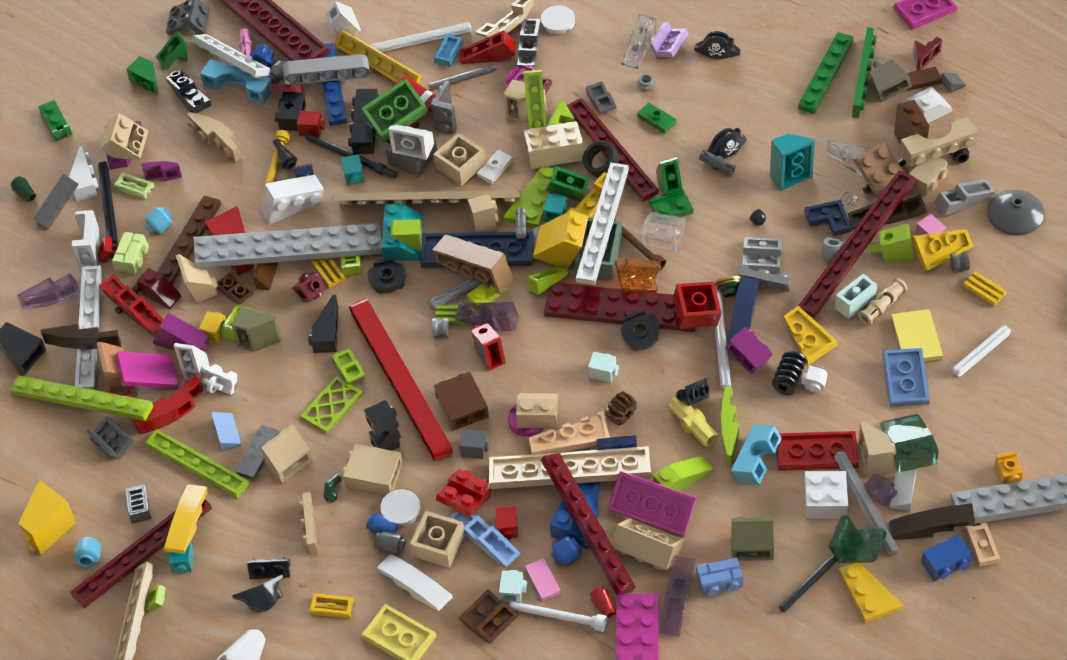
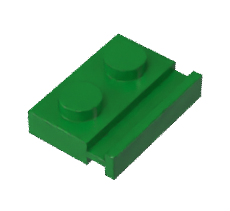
(672, 204)

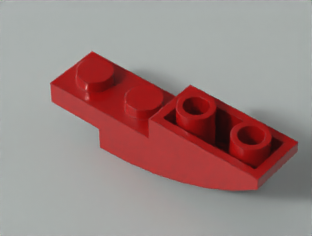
(171, 410)

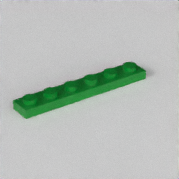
(825, 72)
(863, 77)

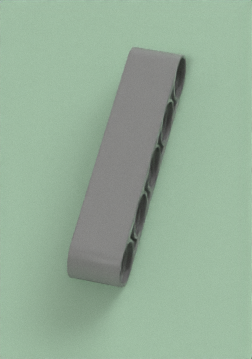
(326, 69)

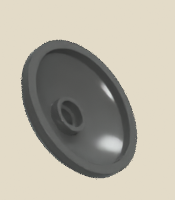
(1015, 212)

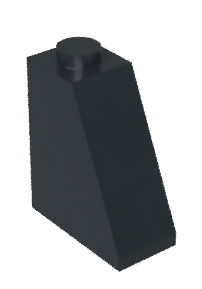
(20, 347)

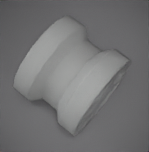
(440, 327)

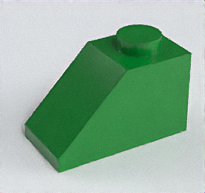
(669, 176)

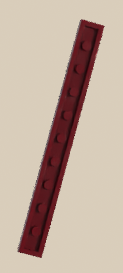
(856, 243)

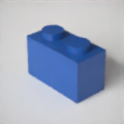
(946, 558)

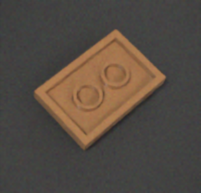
(878, 167)

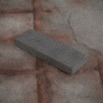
(55, 201)
(253, 459)

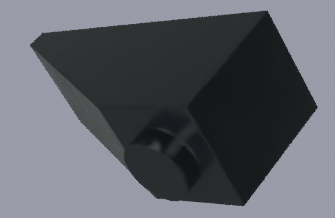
(325, 329)

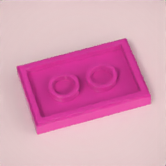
(920, 12)
(146, 370)

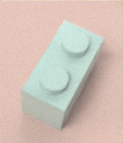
(855, 296)

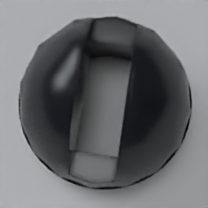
(758, 217)

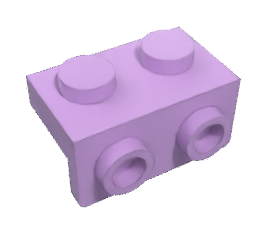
(668, 41)

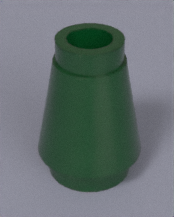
(23, 188)

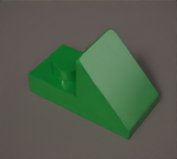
(173, 48)

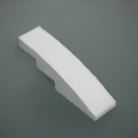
(415, 582)

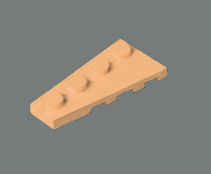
(571, 437)

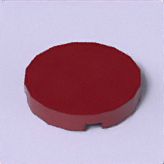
(286, 88)

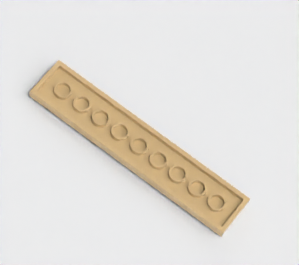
(420, 197)

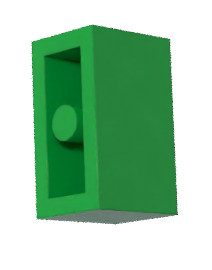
(568, 183)

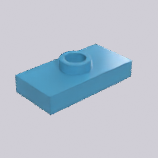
(448, 50)

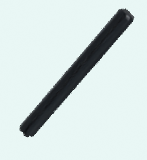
(107, 201)

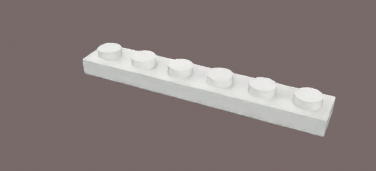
(231, 55)

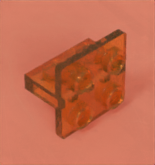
(637, 274)

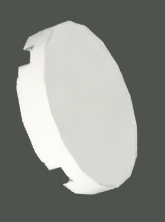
(557, 19)
(400, 507)

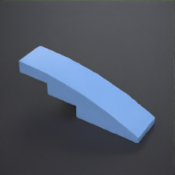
(487, 539)

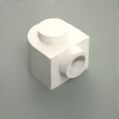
(814, 379)

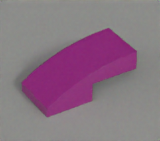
(164, 169)

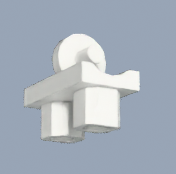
(217, 380)

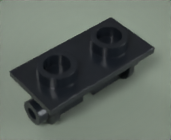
(694, 392)
(268, 568)

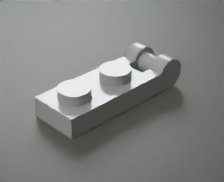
(778, 281)

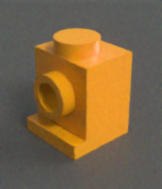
(1008, 467)

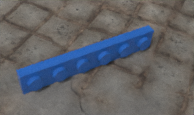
(334, 96)

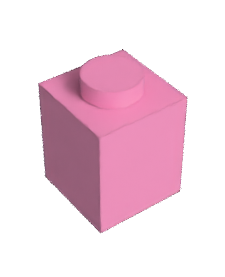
(929, 225)

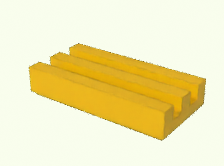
(335, 280)
(986, 287)
(331, 609)

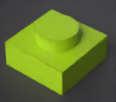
(155, 598)

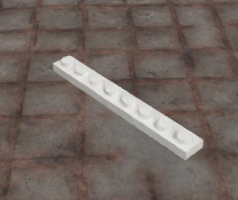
(602, 224)
(88, 317)

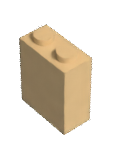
(372, 469)

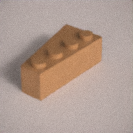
(474, 262)

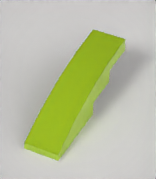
(729, 428)

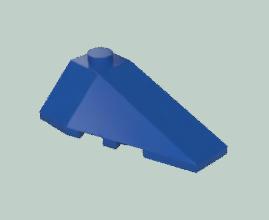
(563, 522)

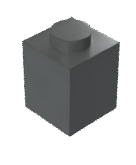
(474, 443)

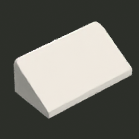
(904, 486)

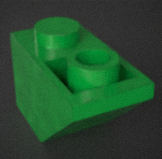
(143, 74)

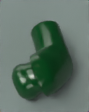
(329, 494)

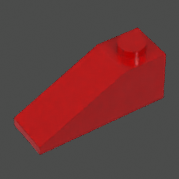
(491, 49)

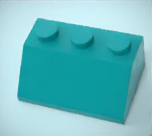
(791, 160)
(391, 247)

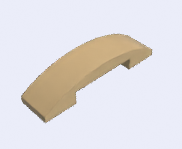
(509, 22)

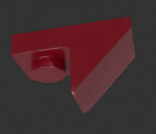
(925, 54)

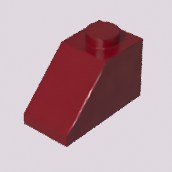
(158, 288)

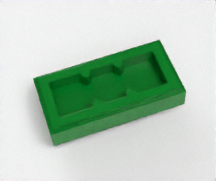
(656, 118)

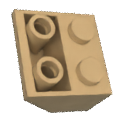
(515, 102)
(123, 138)
(286, 454)

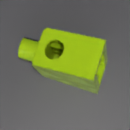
(894, 244)

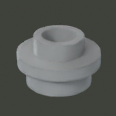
(646, 82)

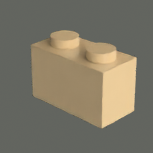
(928, 175)
(483, 214)

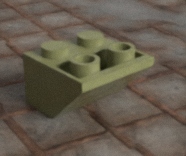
(255, 329)
(752, 538)

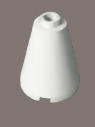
(247, 647)

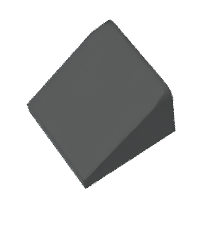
(952, 81)

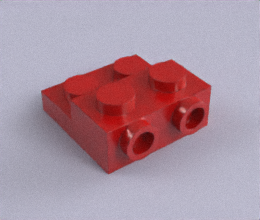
(464, 492)

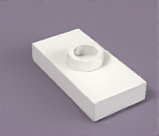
(495, 167)

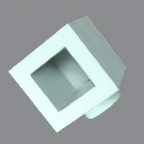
(602, 367)
(512, 586)

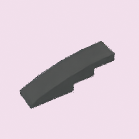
(528, 42)

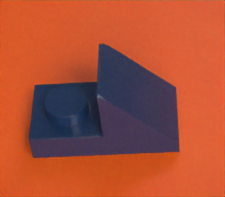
(304, 170)

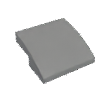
(762, 254)

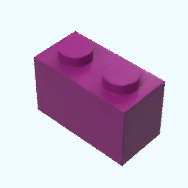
(749, 350)

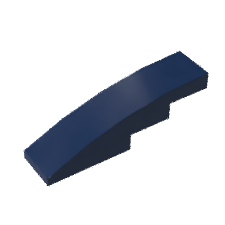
(744, 306)

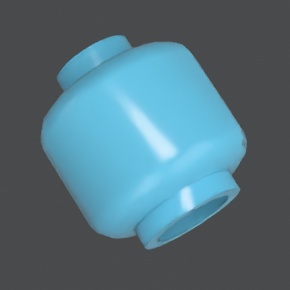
(158, 220)
(87, 552)

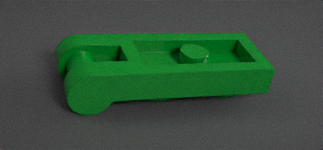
(55, 120)

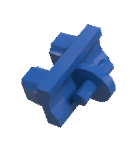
(263, 55)

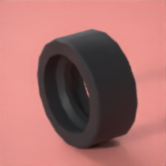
(591, 152)

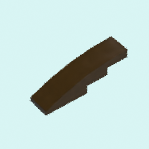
(905, 210)
(73, 337)
(931, 521)

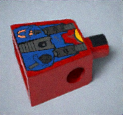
(484, 338)

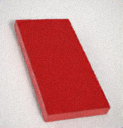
(815, 450)

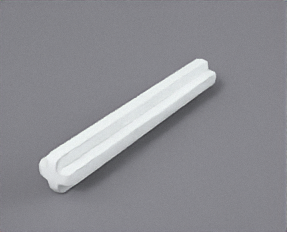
(979, 352)

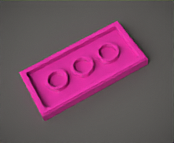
(652, 503)

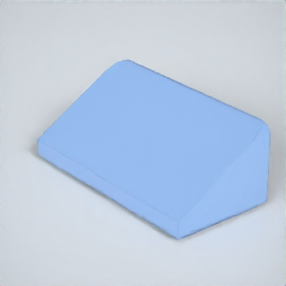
(226, 430)

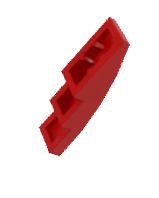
(131, 304)

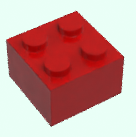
(697, 305)

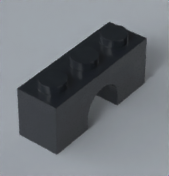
(383, 426)

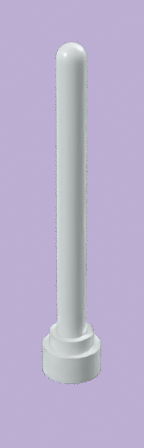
(597, 622)

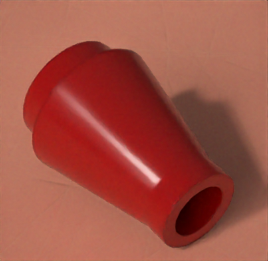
(601, 599)

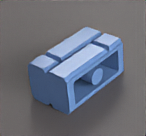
(719, 577)

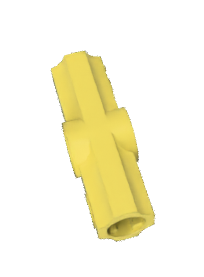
(693, 422)

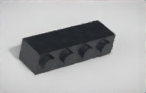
(362, 132)

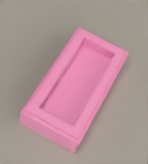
(542, 580)

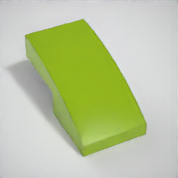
(348, 366)

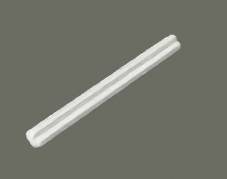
(422, 37)
(722, 353)

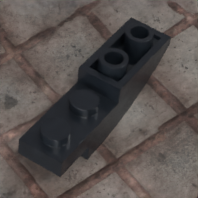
(187, 92)

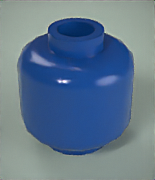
(566, 551)

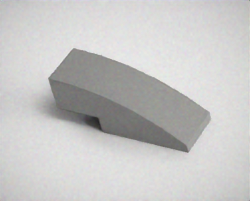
(964, 196)

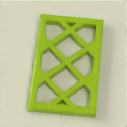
(337, 416)

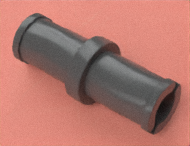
(717, 162)

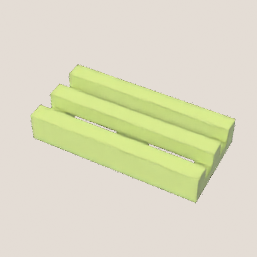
(132, 187)

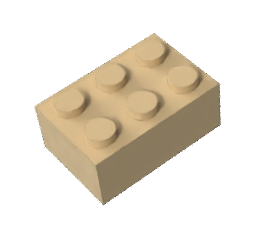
(553, 145)

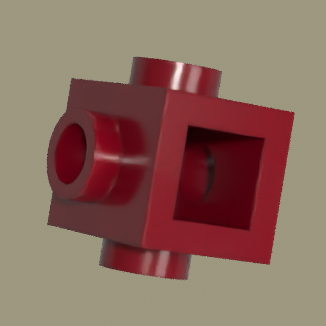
(309, 286)

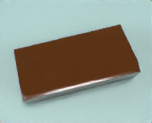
(264, 275)

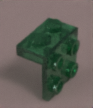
(855, 544)

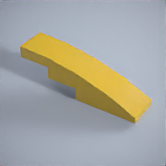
(185, 518)

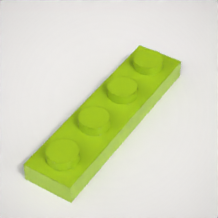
(535, 99)

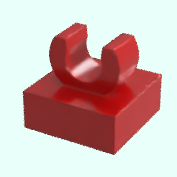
(106, 249)

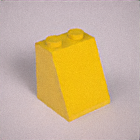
(560, 239)
(45, 519)

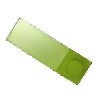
(683, 473)

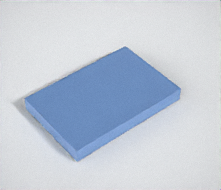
(905, 377)

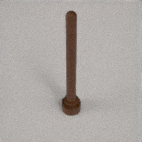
(644, 250)

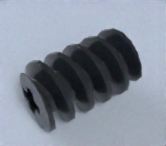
(788, 372)

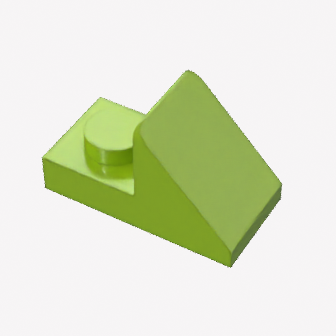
(561, 115)

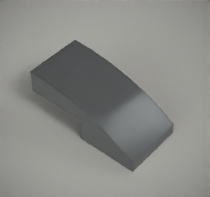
(600, 97)

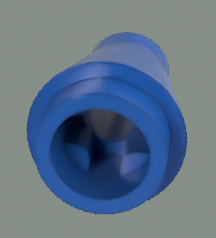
(377, 523)

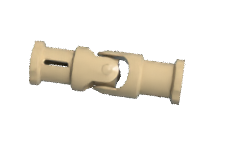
(882, 301)

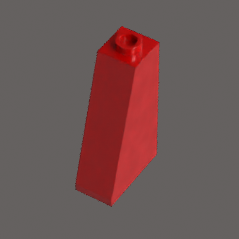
(228, 223)

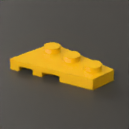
(936, 247)
(808, 335)
(868, 593)

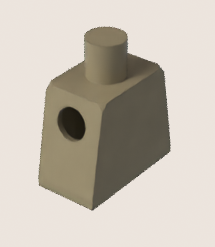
(889, 79)

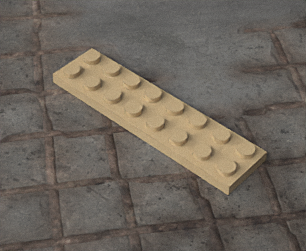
(584, 466)

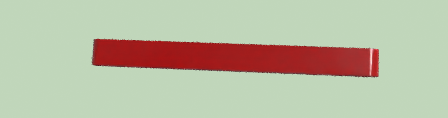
(401, 380)

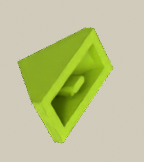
(407, 232)

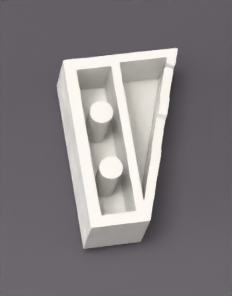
(290, 197)

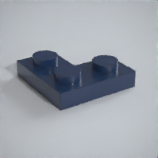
(830, 212)

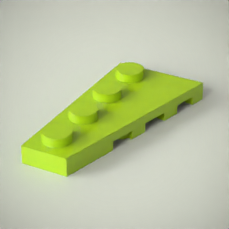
(532, 199)

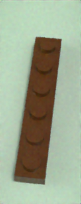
(185, 242)

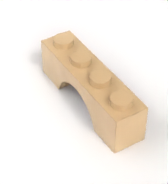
(919, 149)

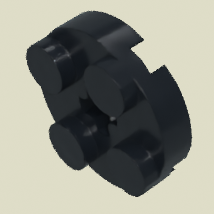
(387, 284)
(638, 341)

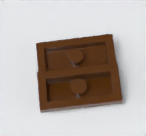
(488, 616)

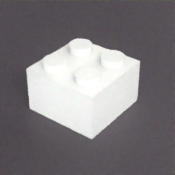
(825, 494)

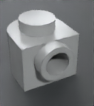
(830, 248)

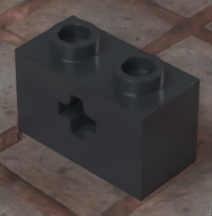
(289, 110)

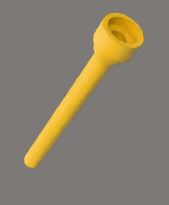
(284, 137)

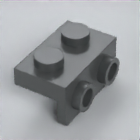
(110, 438)

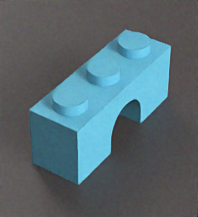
(748, 465)

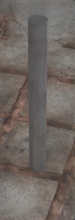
(464, 76)

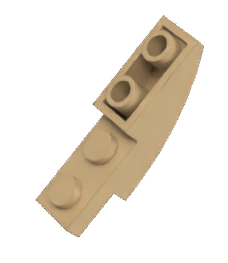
(215, 132)

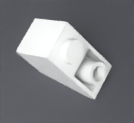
(342, 18)

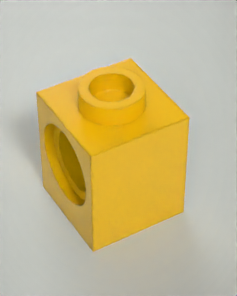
(212, 326)

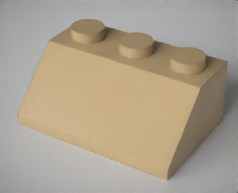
(647, 543)

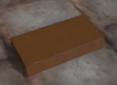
(924, 78)

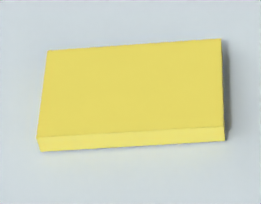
(917, 330)
(398, 634)

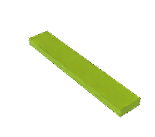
(197, 463)

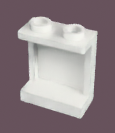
(87, 250)

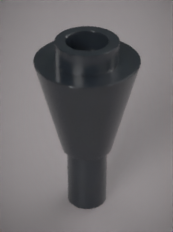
(286, 158)

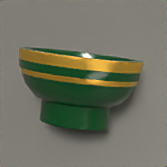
(728, 285)

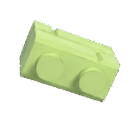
(130, 253)

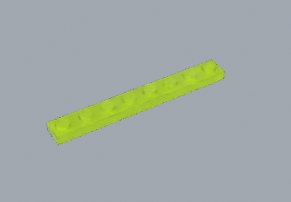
(81, 398)

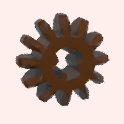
(621, 408)

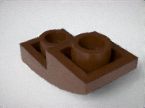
(233, 289)

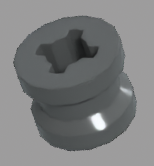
(959, 261)

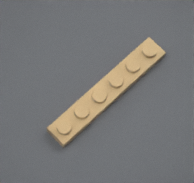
(134, 612)

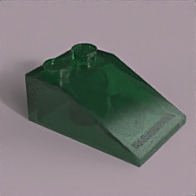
(912, 442)

